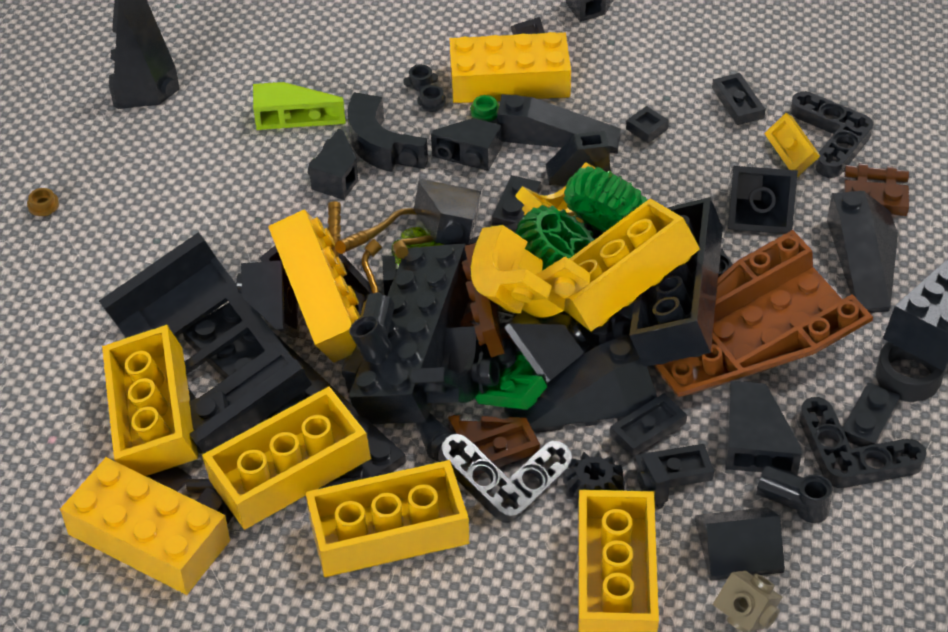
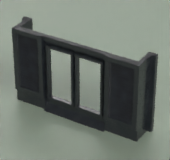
(179, 294)

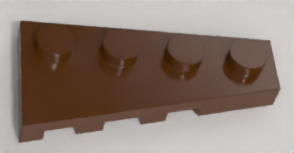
(483, 311)

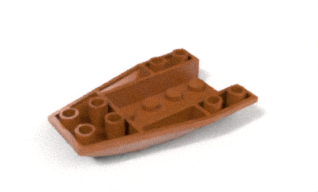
(766, 315)

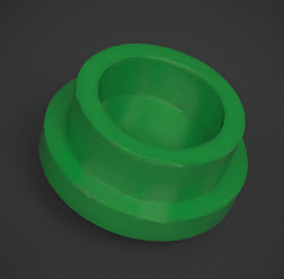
(484, 108)

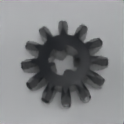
(592, 474)

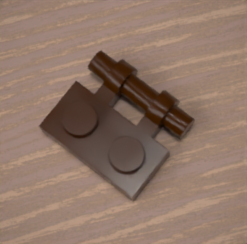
(889, 194)

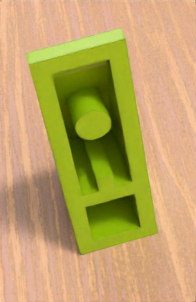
(292, 106)

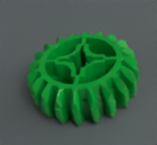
(601, 197)
(552, 234)

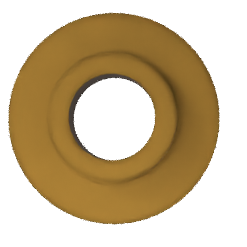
(42, 202)

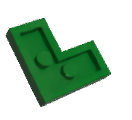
(515, 388)

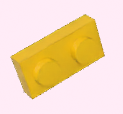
(792, 144)

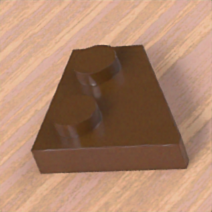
(498, 439)

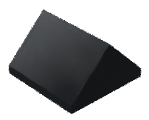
(741, 542)

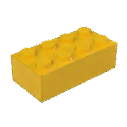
(510, 66)
(629, 261)
(317, 282)
(149, 402)
(286, 457)
(387, 518)
(146, 525)
(617, 562)

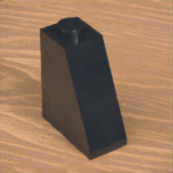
(447, 211)
(758, 431)

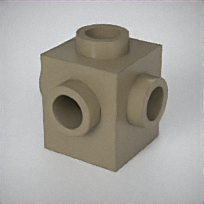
(748, 601)

